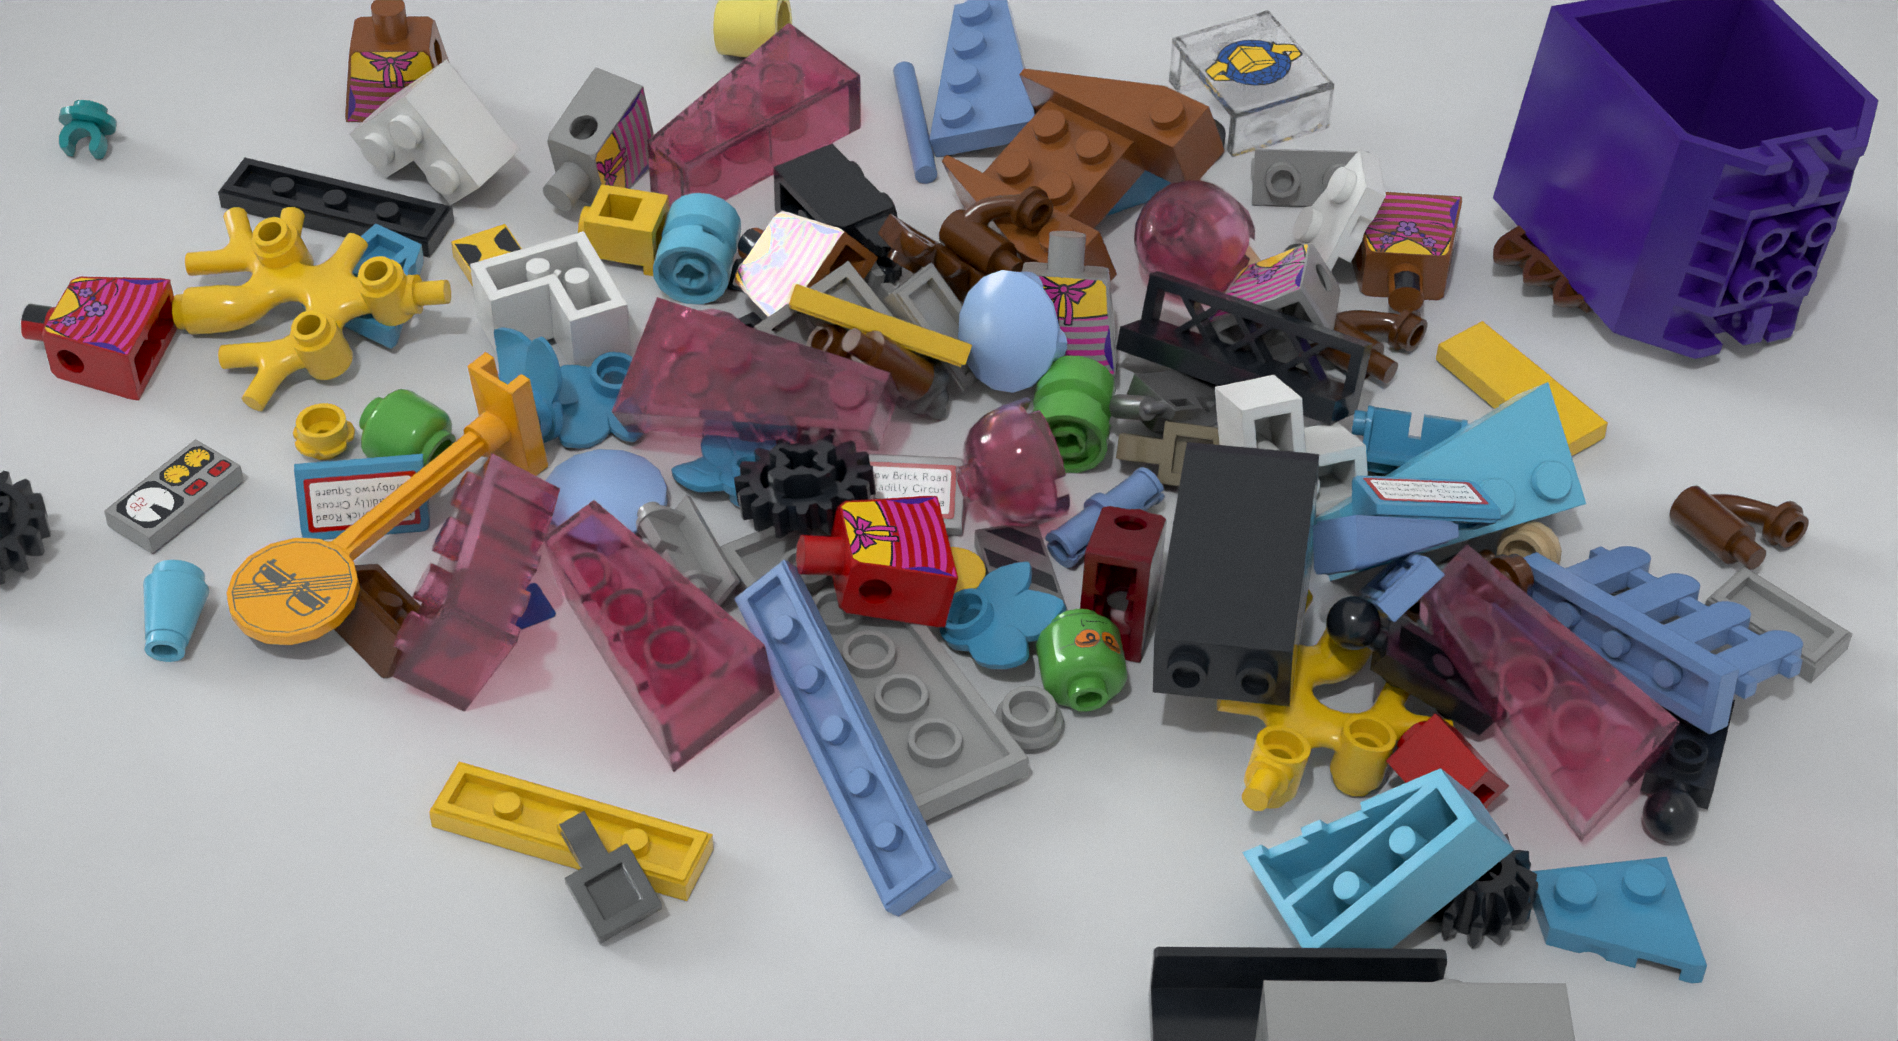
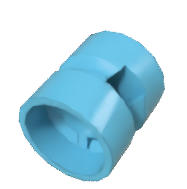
(697, 248)

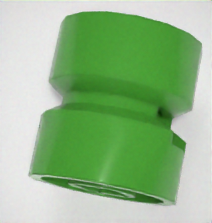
(1076, 407)

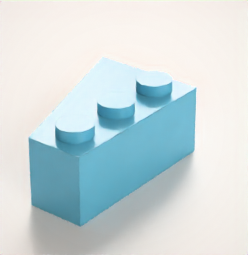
(1381, 867)

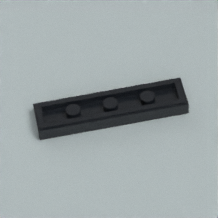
(334, 204)

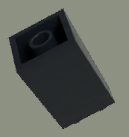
(1237, 574)

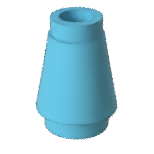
(172, 607)

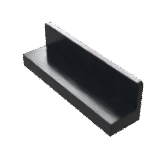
(1219, 989)

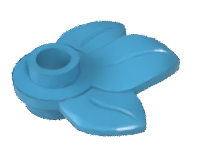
(539, 364)
(589, 399)
(718, 464)
(1000, 617)

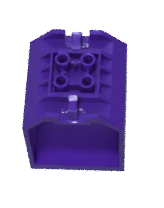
(1685, 164)

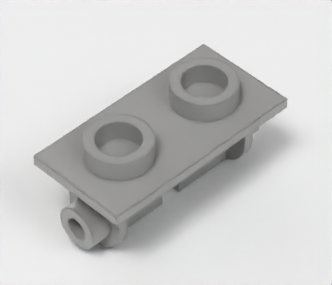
(1293, 175)
(688, 546)

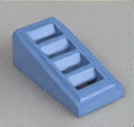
(1366, 541)

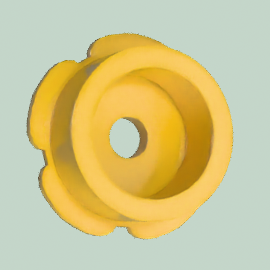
(322, 431)

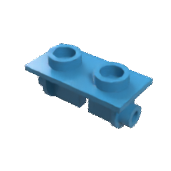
(1388, 440)

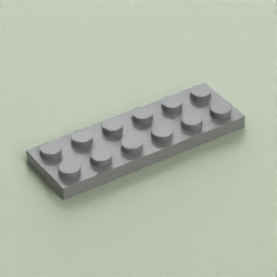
(920, 699)

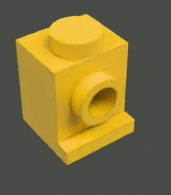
(625, 225)

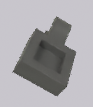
(609, 885)

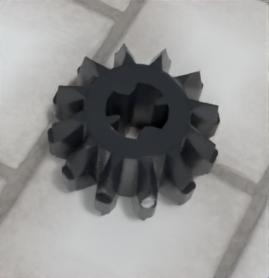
(1493, 902)

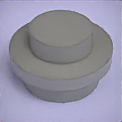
(1030, 716)

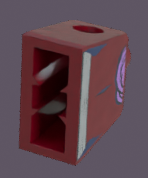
(1125, 557)

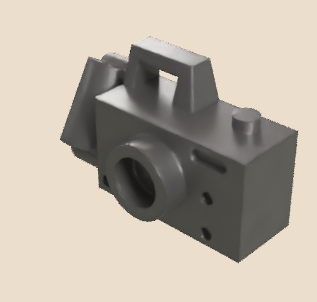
(1166, 397)

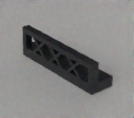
(1223, 363)

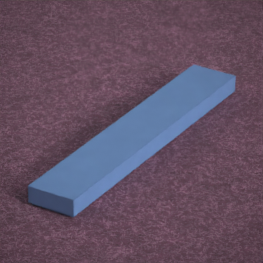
(843, 740)

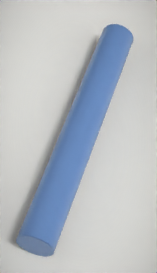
(915, 122)

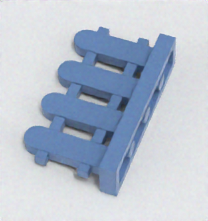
(1670, 659)

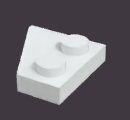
(1343, 210)

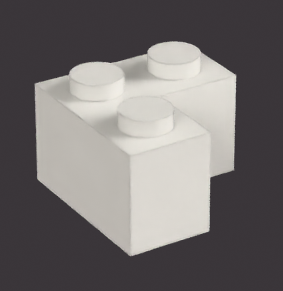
(441, 130)
(556, 294)
(1270, 416)

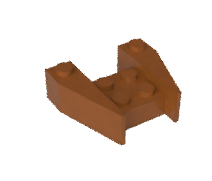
(1087, 152)

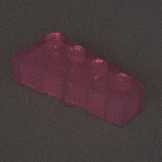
(759, 115)
(740, 382)
(477, 584)
(663, 639)
(1551, 695)

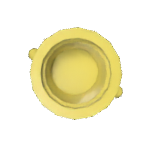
(747, 24)

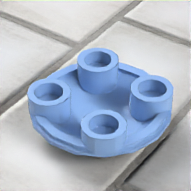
(1010, 330)
(611, 478)

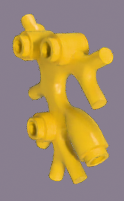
(285, 273)
(1358, 739)

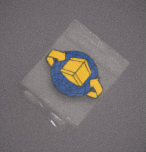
(1257, 77)

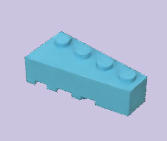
(1511, 453)

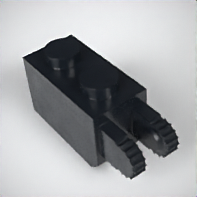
(837, 193)

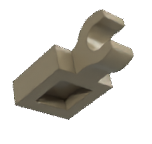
(1167, 451)

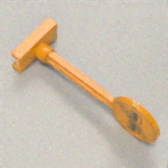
(311, 585)

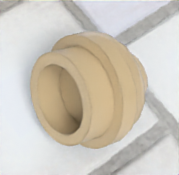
(1528, 539)

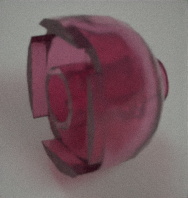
(1194, 234)
(1013, 467)

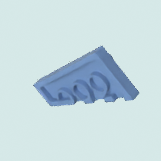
(980, 85)

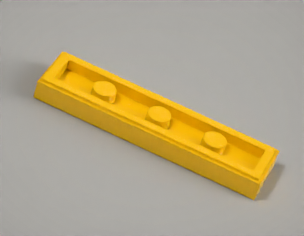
(528, 818)

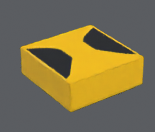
(483, 246)

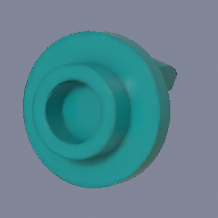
(86, 120)

